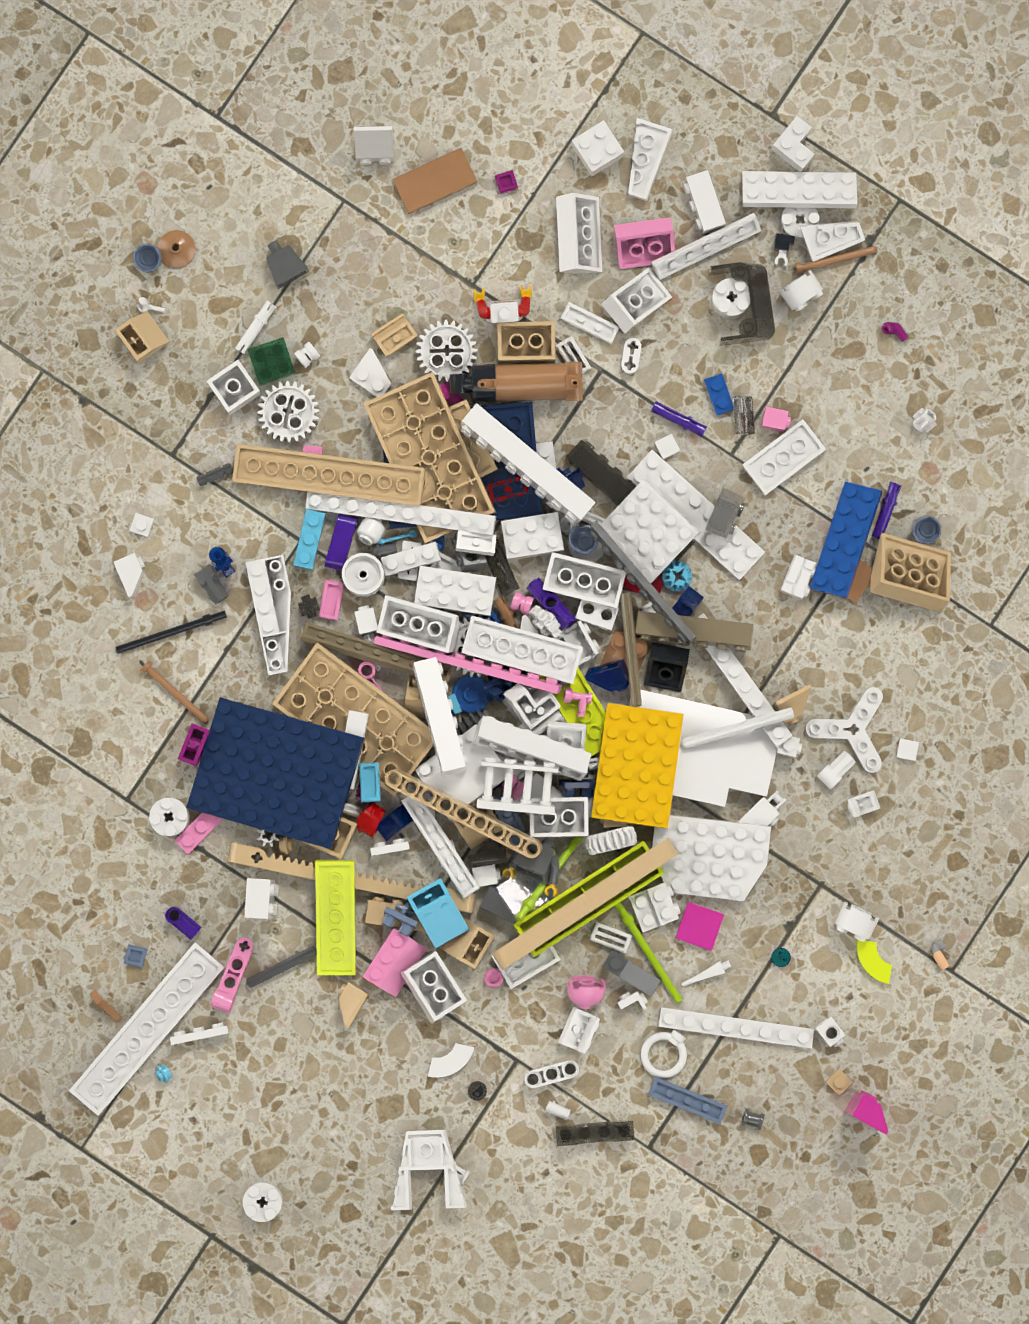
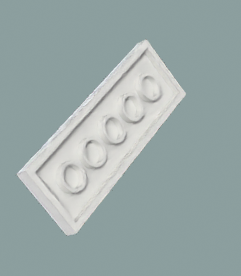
(799, 189)
(522, 649)

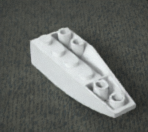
(272, 607)

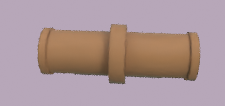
(505, 613)

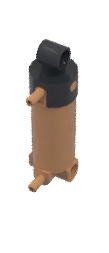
(520, 382)

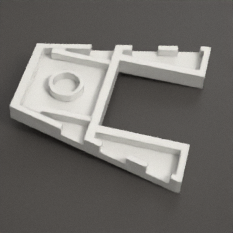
(427, 1152)

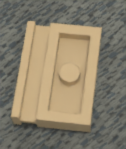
(394, 335)

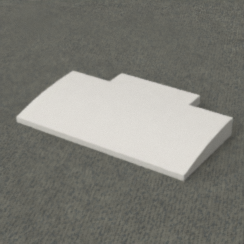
(711, 769)

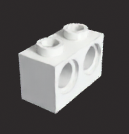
(595, 618)

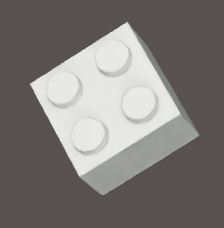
(597, 148)
(233, 387)

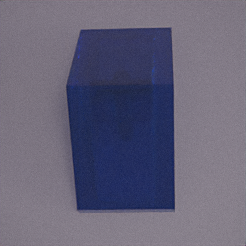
(394, 822)

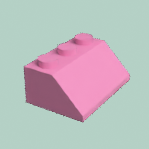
(643, 242)
(394, 957)

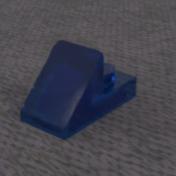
(687, 602)

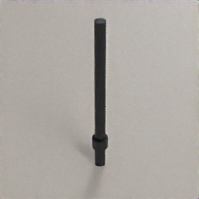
(206, 620)

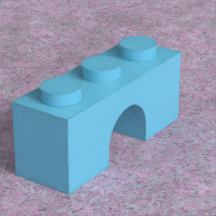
(309, 540)

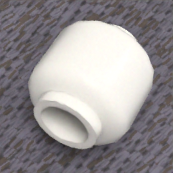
(370, 530)

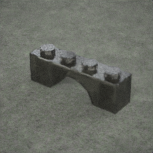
(594, 1132)

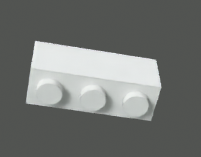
(704, 202)

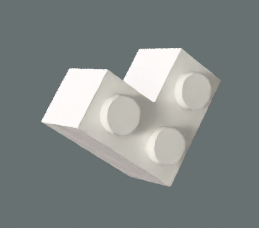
(790, 145)
(531, 708)

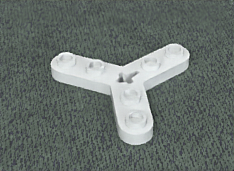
(860, 741)

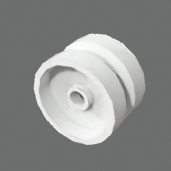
(363, 586)

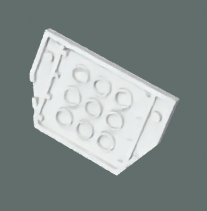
(714, 856)

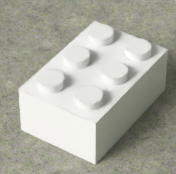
(532, 536)
(568, 820)
(433, 986)

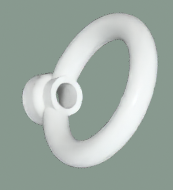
(675, 1038)

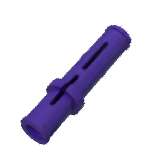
(679, 419)
(886, 510)

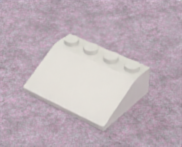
(464, 785)

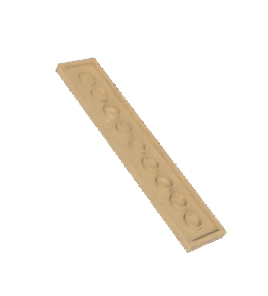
(328, 474)

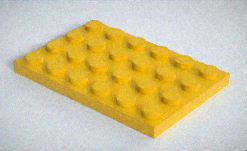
(637, 765)

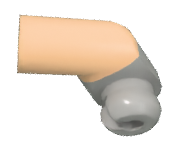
(937, 954)

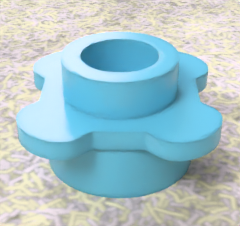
(163, 1073)

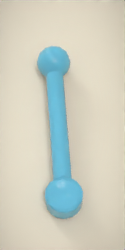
(412, 533)

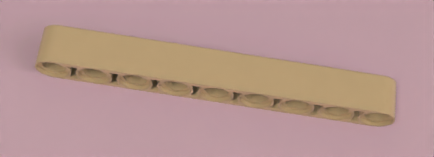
(473, 813)

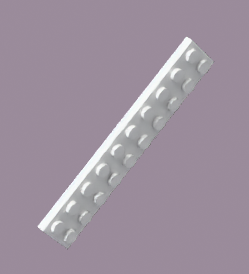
(146, 1029)

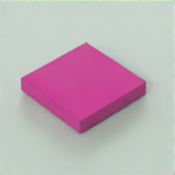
(699, 926)

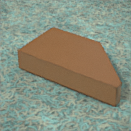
(105, 1005)

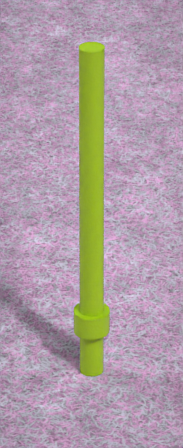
(529, 903)
(627, 920)

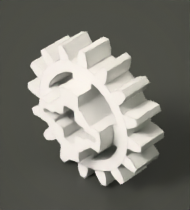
(545, 623)

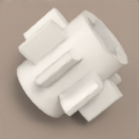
(924, 420)
(273, 837)

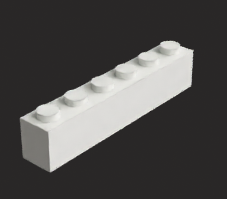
(439, 716)
(529, 746)

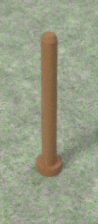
(800, 268)
(174, 692)

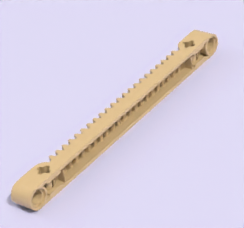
(244, 855)

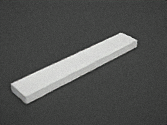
(706, 246)
(441, 846)

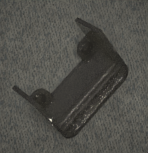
(762, 324)

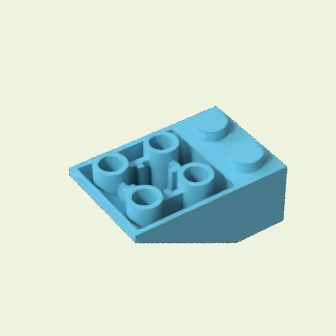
(437, 913)

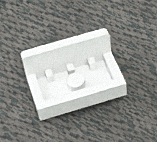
(578, 635)
(579, 1030)

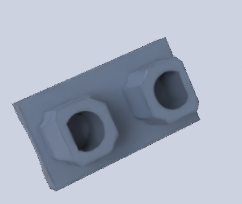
(392, 915)

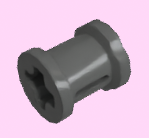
(752, 1119)

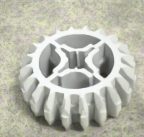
(611, 840)

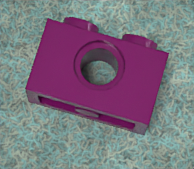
(194, 745)

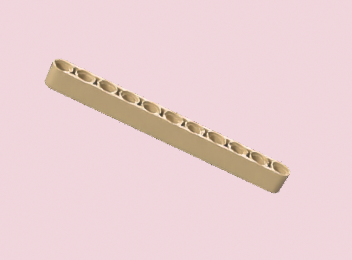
(585, 903)

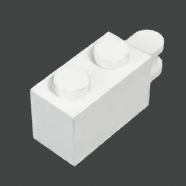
(763, 812)

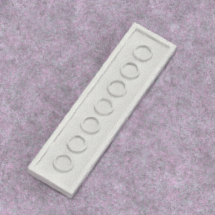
(734, 553)

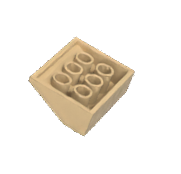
(911, 573)

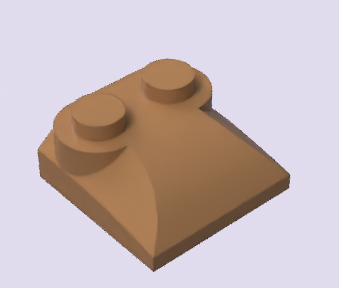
(617, 650)

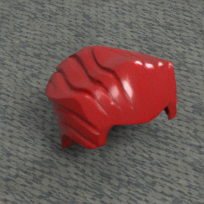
(369, 819)

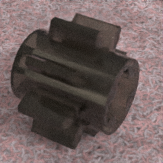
(308, 606)

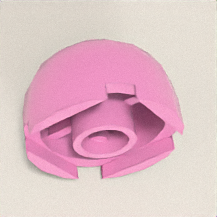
(586, 990)

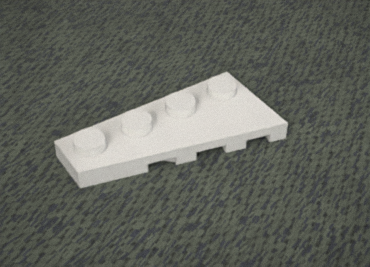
(649, 149)

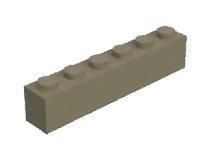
(707, 631)

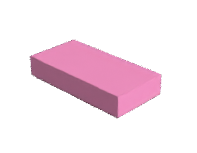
(331, 600)

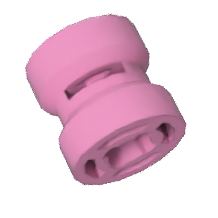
(521, 603)
(517, 788)

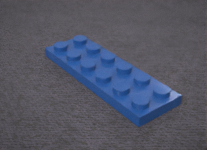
(846, 540)

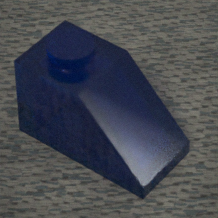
(609, 676)

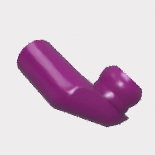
(894, 329)

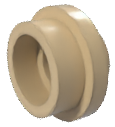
(286, 845)

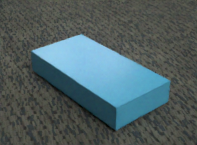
(370, 782)

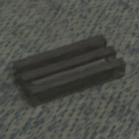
(746, 415)

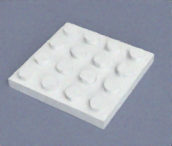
(649, 530)

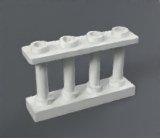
(525, 804)

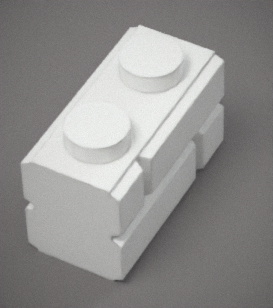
(798, 577)

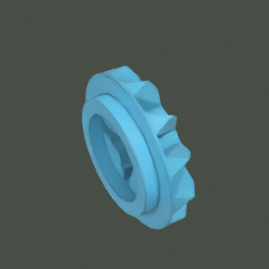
(669, 577)

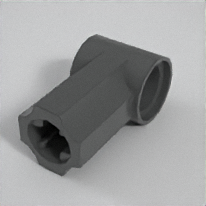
(209, 580)

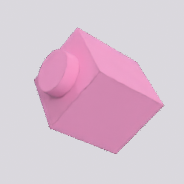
(775, 419)

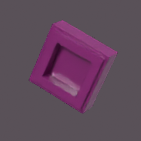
(506, 182)

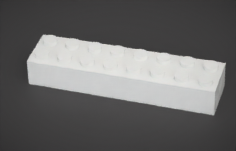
(526, 463)

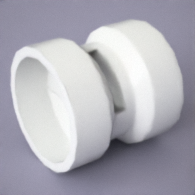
(310, 351)

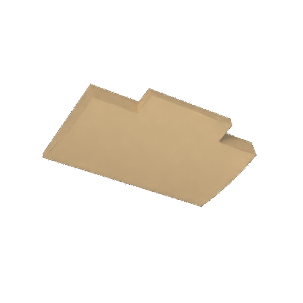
(426, 433)
(325, 692)

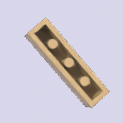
(376, 909)

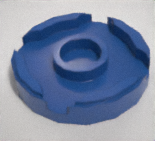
(470, 693)

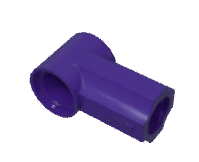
(184, 923)

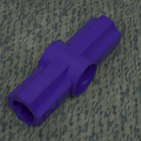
(560, 612)

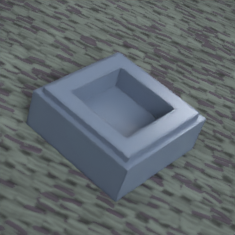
(135, 956)

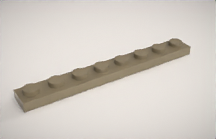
(364, 650)

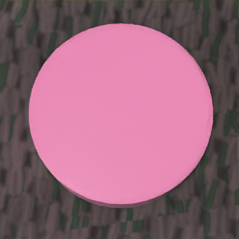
(493, 978)

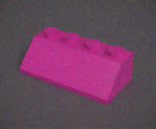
(866, 1109)

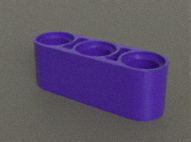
(341, 542)

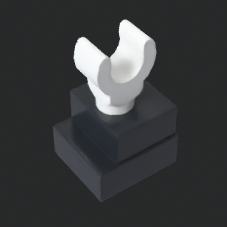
(782, 244)

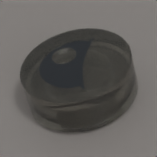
(477, 1090)

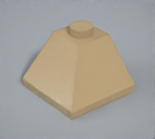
(795, 701)
(351, 1002)

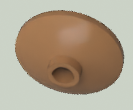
(177, 258)

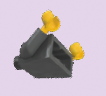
(541, 868)

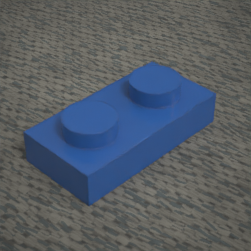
(719, 394)

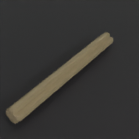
(631, 651)

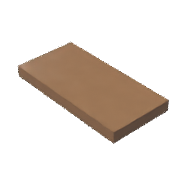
(434, 180)

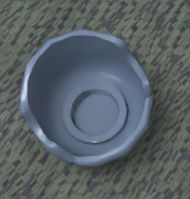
(147, 257)
(926, 529)
(581, 541)

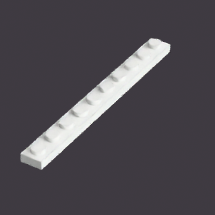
(403, 513)

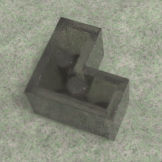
(725, 511)

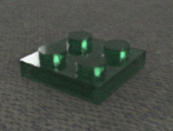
(271, 361)

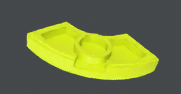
(872, 962)

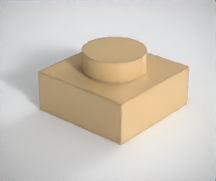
(838, 1082)

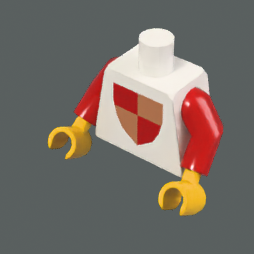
(503, 310)

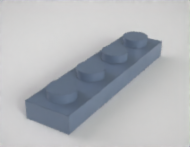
(687, 1100)

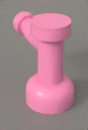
(583, 698)

